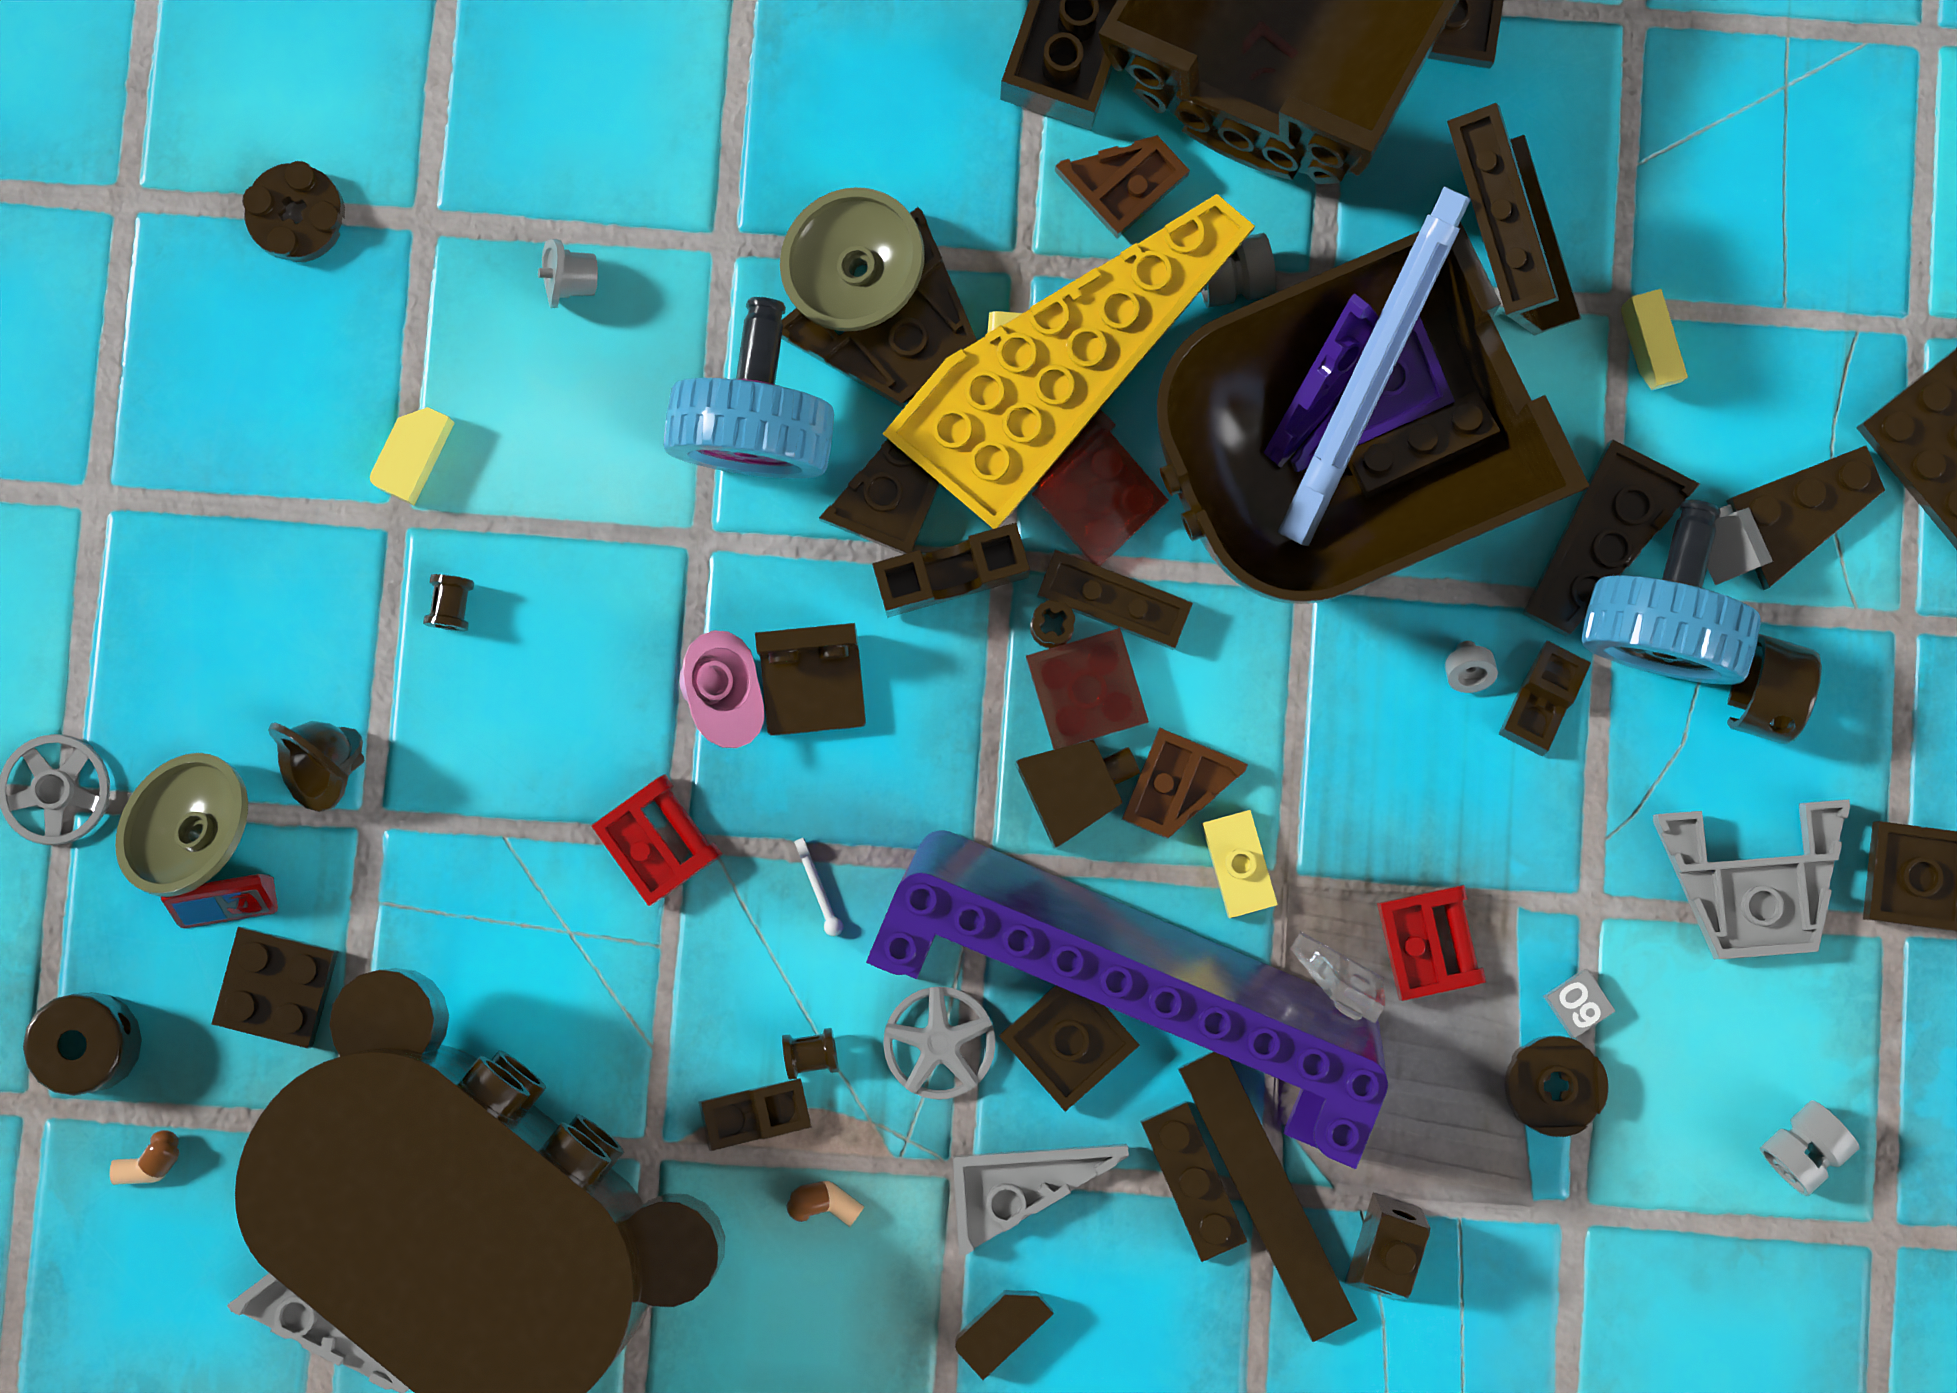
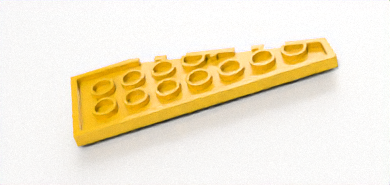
(1029, 387)

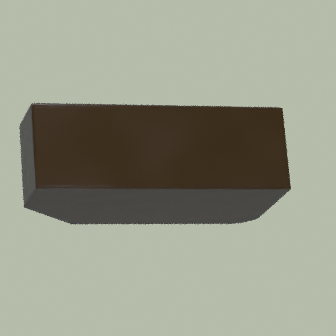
(1001, 1329)

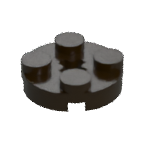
(267, 202)
(1576, 1106)

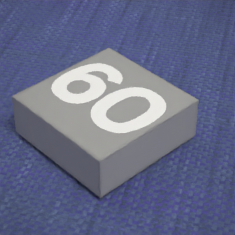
(1579, 1003)

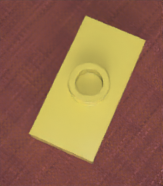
(1239, 864)

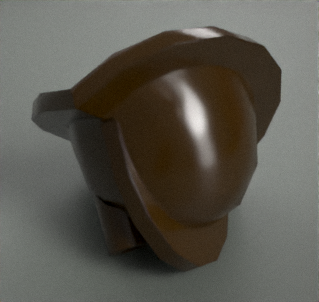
(317, 761)

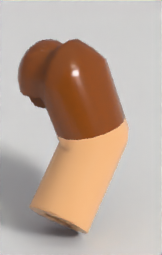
(151, 1165)
(821, 1198)

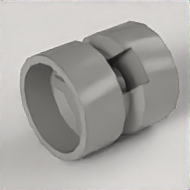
(1246, 272)
(1818, 1132)

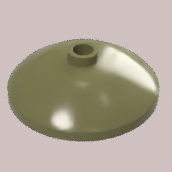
(836, 238)
(181, 824)

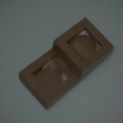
(1544, 698)
(755, 1114)

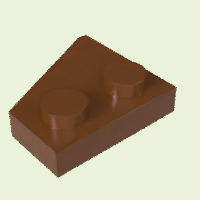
(1124, 181)
(1177, 783)

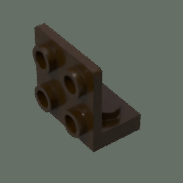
(811, 679)

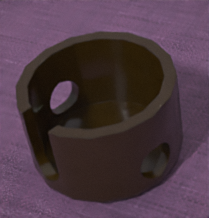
(1777, 690)
(110, 1036)

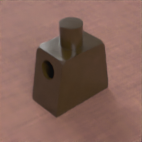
(1074, 786)
(1389, 1248)

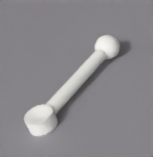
(832, 926)

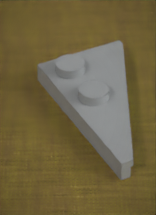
(1007, 1187)
(292, 1318)

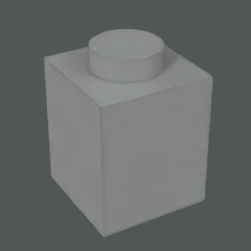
(1736, 546)

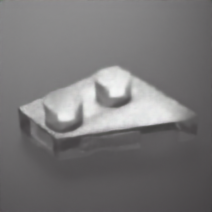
(1352, 986)

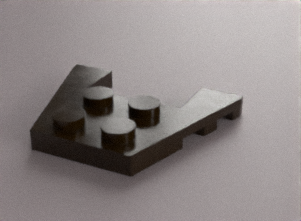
(902, 350)

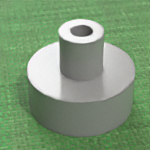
(1470, 668)

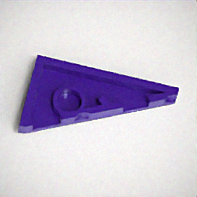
(1325, 379)
(1412, 391)

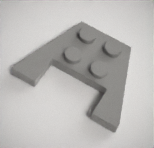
(1761, 902)

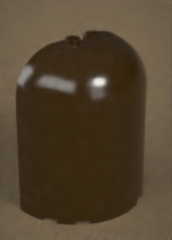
(1311, 114)
(1240, 377)

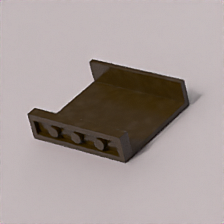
(1514, 221)

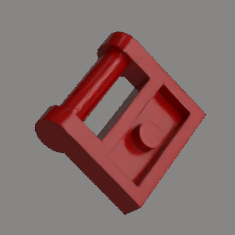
(642, 849)
(1416, 947)

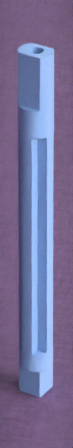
(1374, 367)

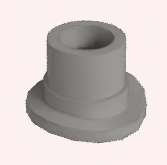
(567, 272)

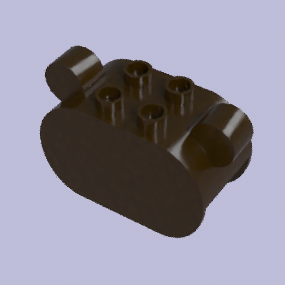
(452, 1214)

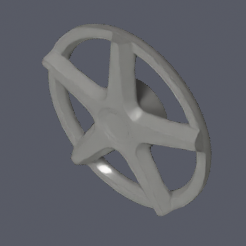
(55, 789)
(939, 1043)

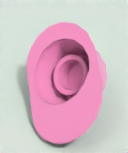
(722, 689)

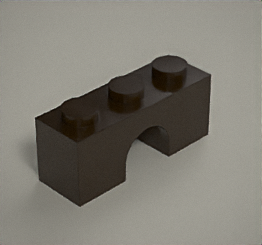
(953, 572)

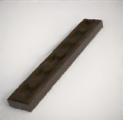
(1267, 1195)

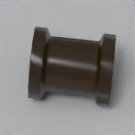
(448, 602)
(1054, 610)
(810, 1053)

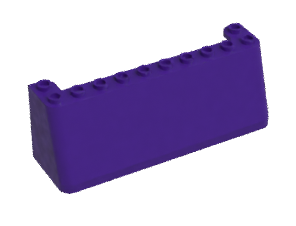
(1146, 973)

